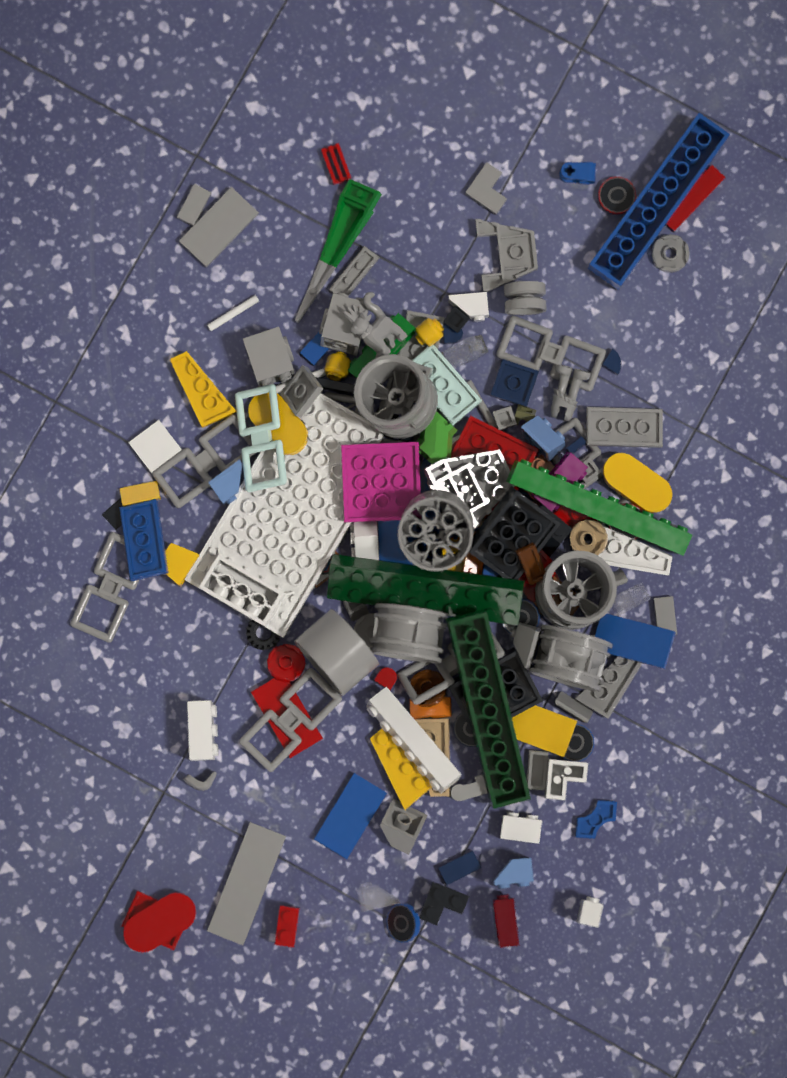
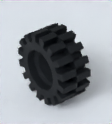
(258, 643)

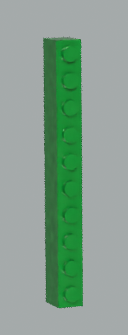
(600, 508)

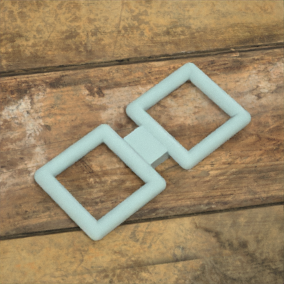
(261, 438)

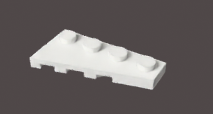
(633, 554)

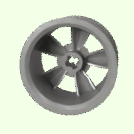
(369, 387)
(602, 579)
(408, 633)

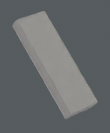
(355, 272)

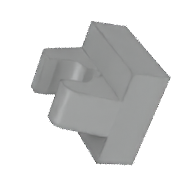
(504, 418)

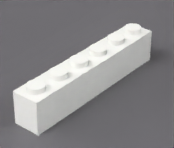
(413, 740)

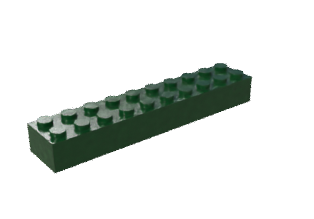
(409, 585)
(488, 708)

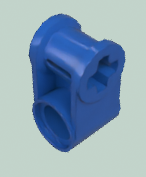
(581, 172)

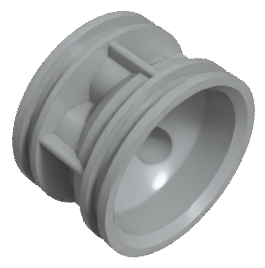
(571, 658)

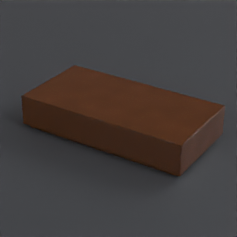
(531, 563)

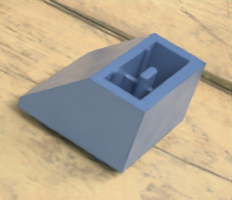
(515, 871)

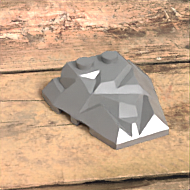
(474, 478)

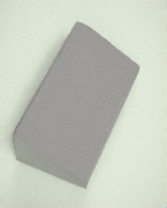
(573, 707)

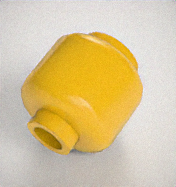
(429, 332)
(337, 366)

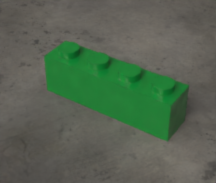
(369, 354)

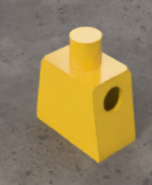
(179, 562)

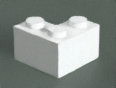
(365, 540)
(559, 773)

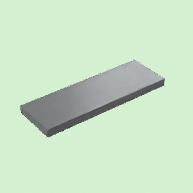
(246, 883)

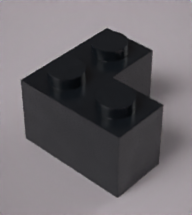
(440, 898)

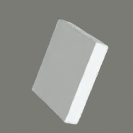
(155, 446)

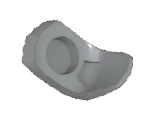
(198, 784)

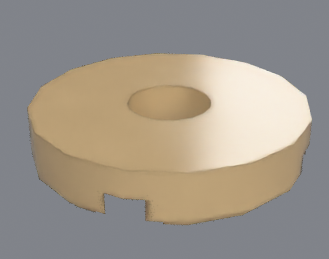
(597, 532)

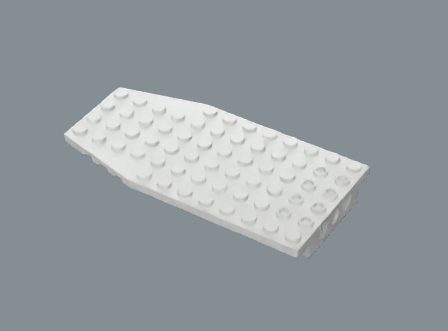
(282, 537)

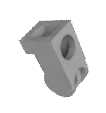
(463, 792)

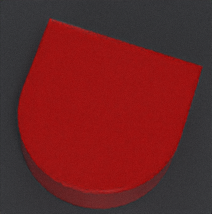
(386, 677)

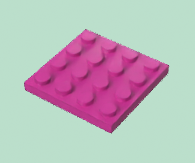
(379, 480)

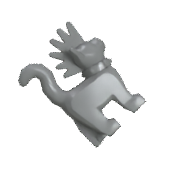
(380, 330)

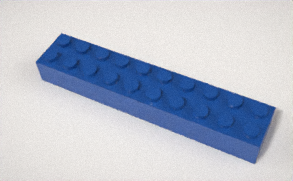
(658, 201)

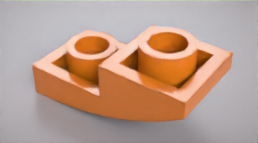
(441, 710)

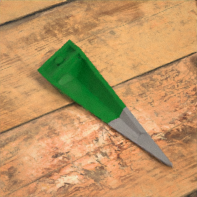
(350, 217)

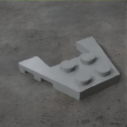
(515, 250)

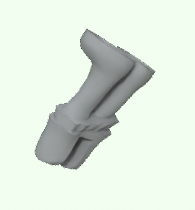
(560, 398)

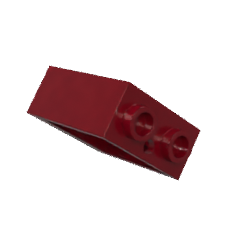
(505, 921)

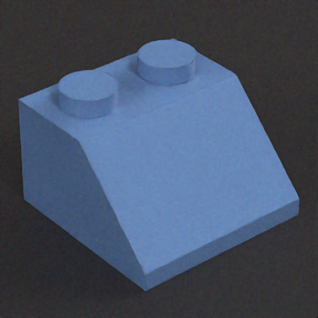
(541, 436)

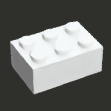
(202, 730)

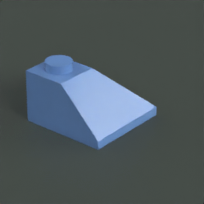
(227, 483)

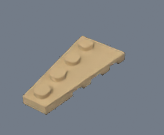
(439, 733)

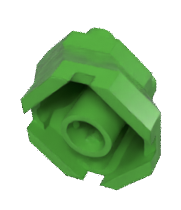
(436, 439)

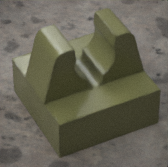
(524, 413)

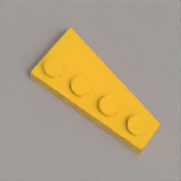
(203, 395)
(402, 773)

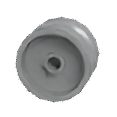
(525, 298)

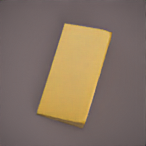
(140, 493)

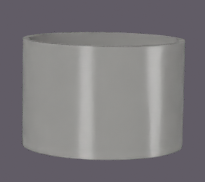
(430, 501)
(337, 652)

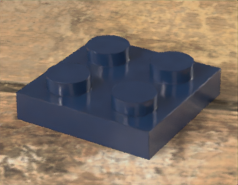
(514, 383)

